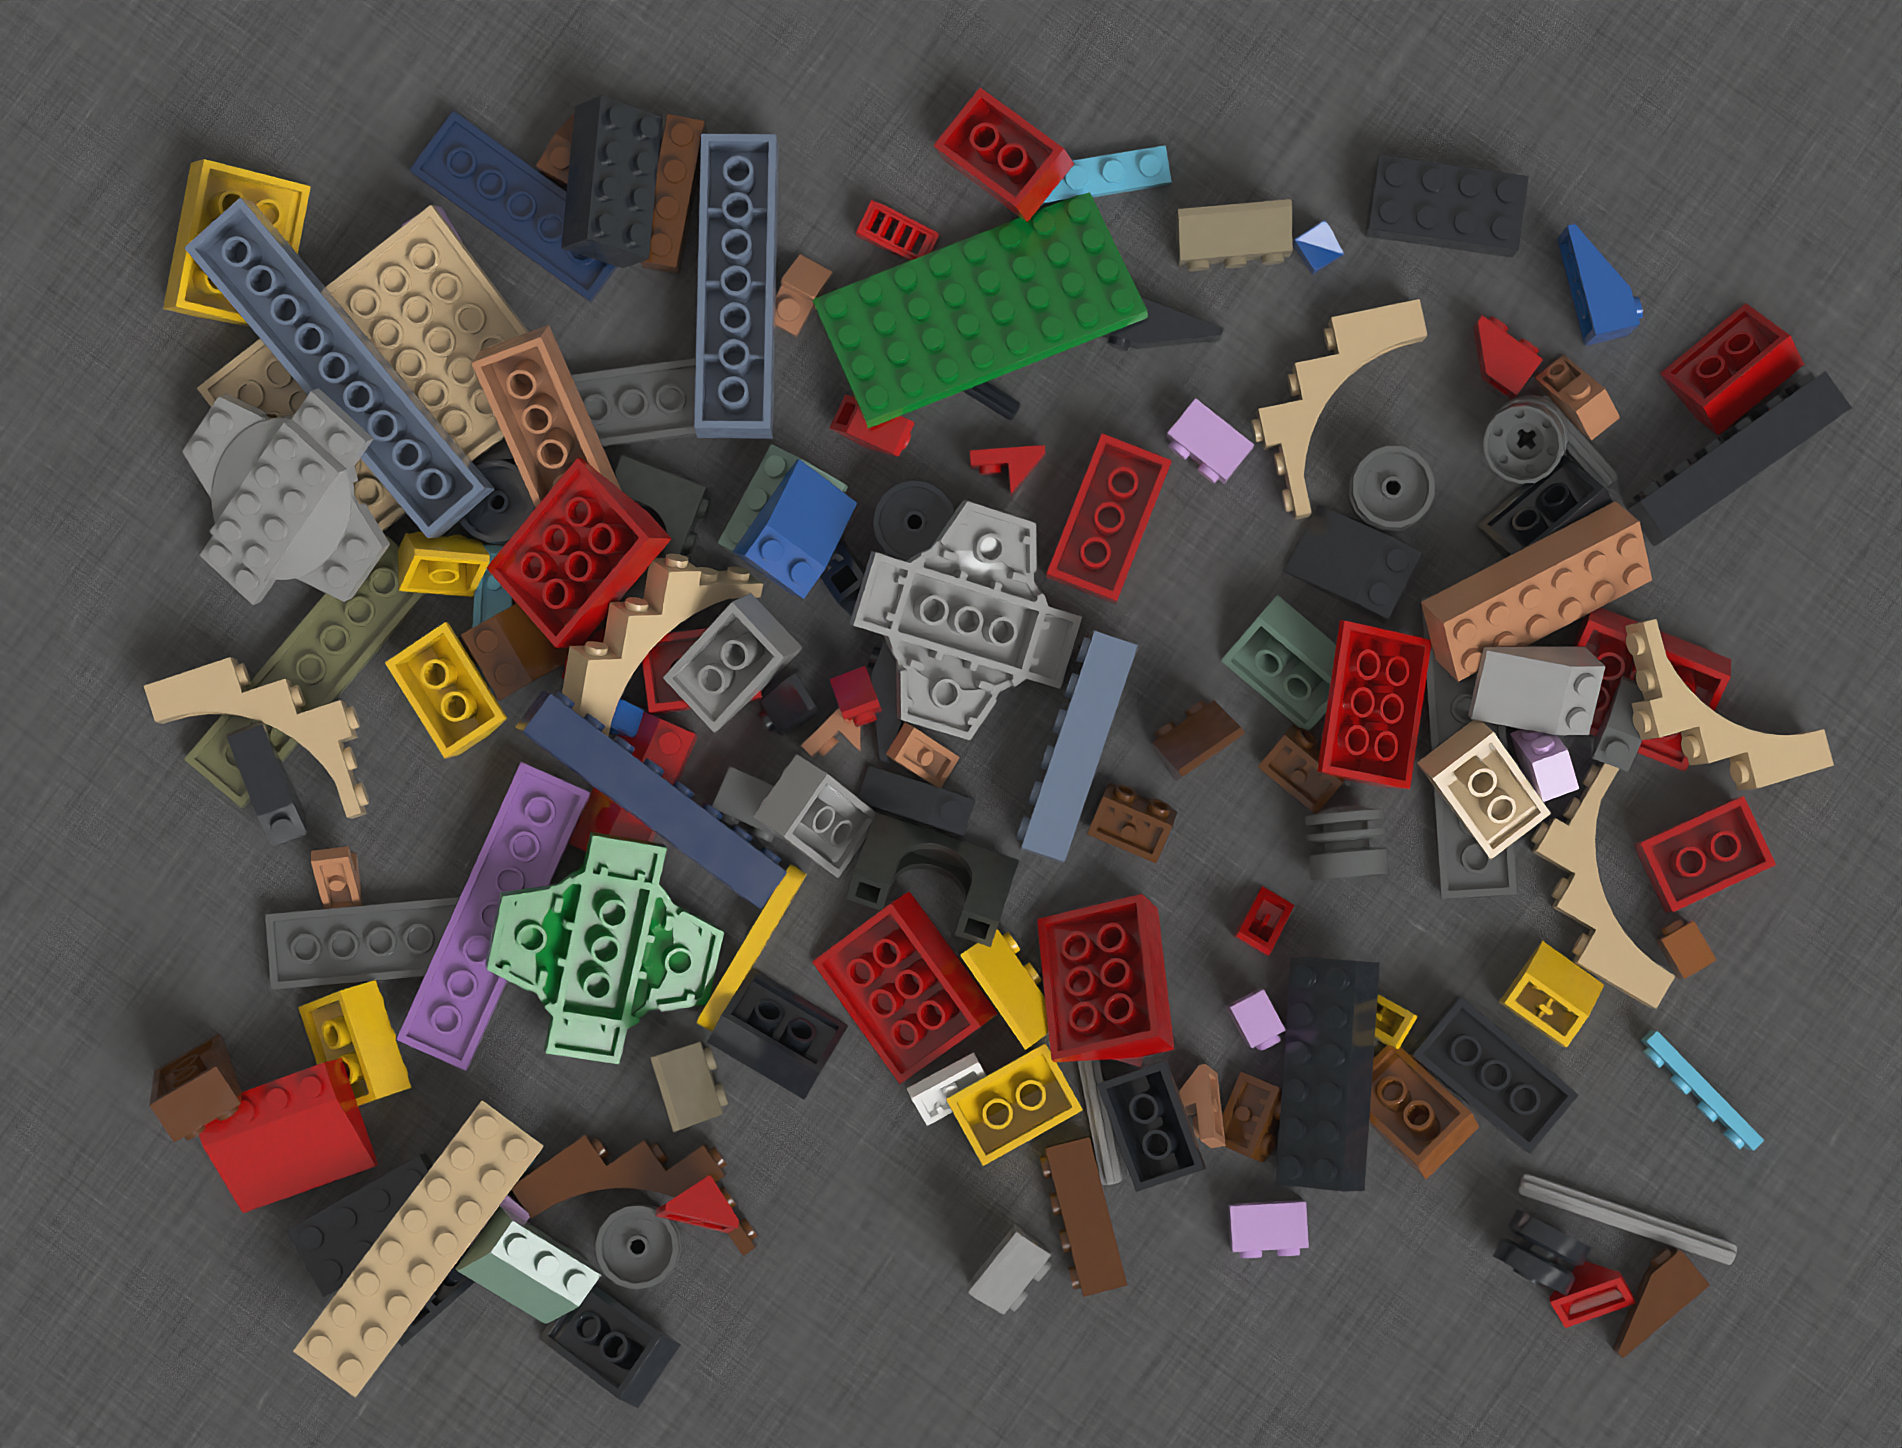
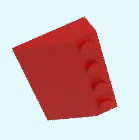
(577, 554)
(1699, 669)
(1374, 706)
(1105, 982)
(904, 987)
(290, 1137)

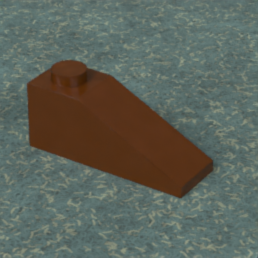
(1661, 1294)

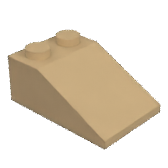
(1484, 787)

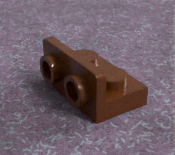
(1295, 765)
(1132, 822)
(1252, 1117)

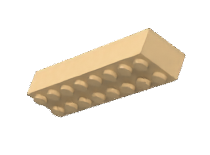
(418, 1248)

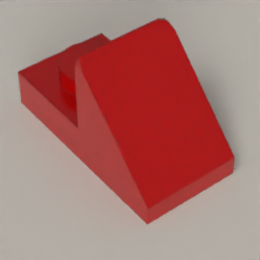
(1019, 460)

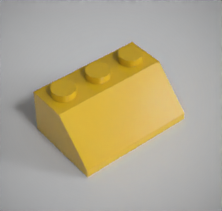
(446, 691)
(1010, 986)
(358, 1030)
(1014, 1104)

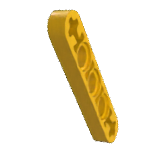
(752, 947)

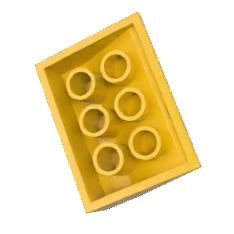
(208, 194)

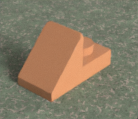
(800, 286)
(824, 739)
(922, 755)
(337, 877)
(1202, 1097)

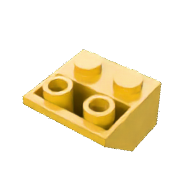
(1552, 995)

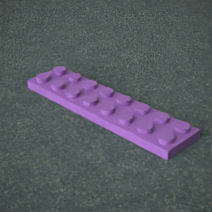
(517, 855)

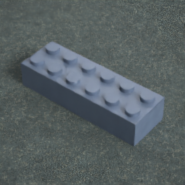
(1078, 747)

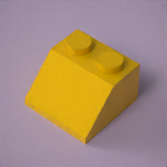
(441, 564)

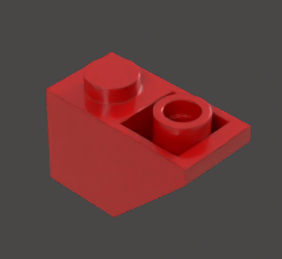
(1503, 359)
(886, 437)
(856, 697)

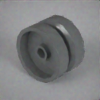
(1379, 508)
(639, 1269)

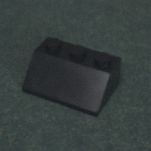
(1544, 508)
(777, 1033)
(1151, 1125)

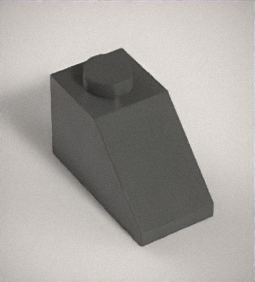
(1617, 737)

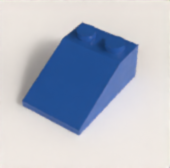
(1598, 292)
(797, 530)

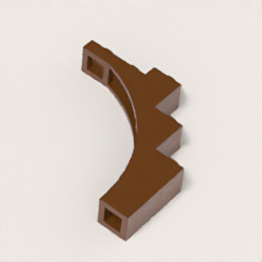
(585, 1169)

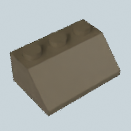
(1234, 234)

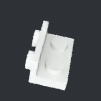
(933, 1091)

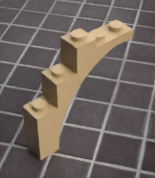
(1355, 341)
(672, 593)
(222, 690)
(1706, 736)
(1606, 948)

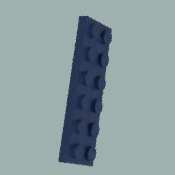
(507, 200)

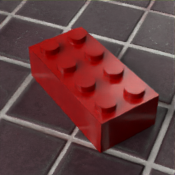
(1108, 518)

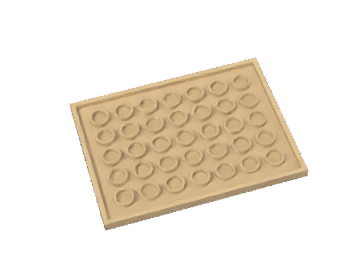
(429, 318)

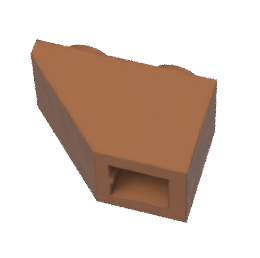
(1578, 397)

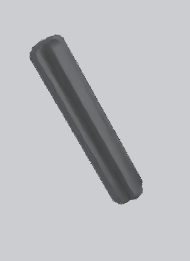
(1588, 455)

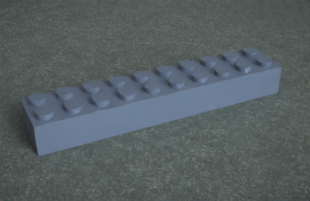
(331, 353)

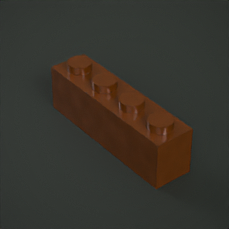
(675, 192)
(1085, 1216)

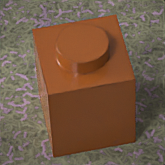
(1685, 948)

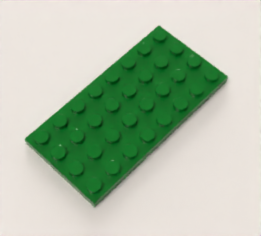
(979, 309)

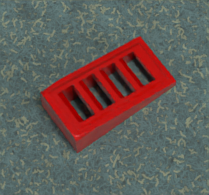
(875, 209)

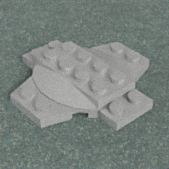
(285, 497)
(965, 620)

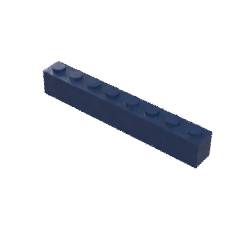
(650, 798)

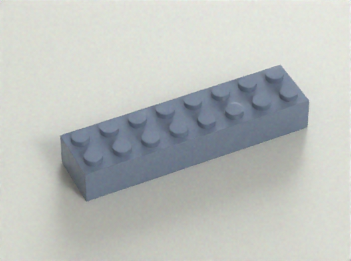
(736, 286)

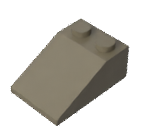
(689, 1085)

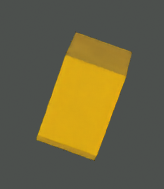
(1392, 1022)

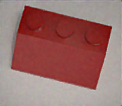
(1733, 368)

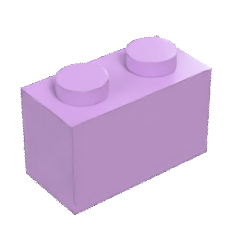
(1208, 442)
(1544, 763)
(1256, 1020)
(1268, 1227)

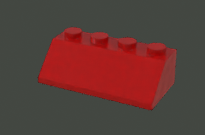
(662, 744)

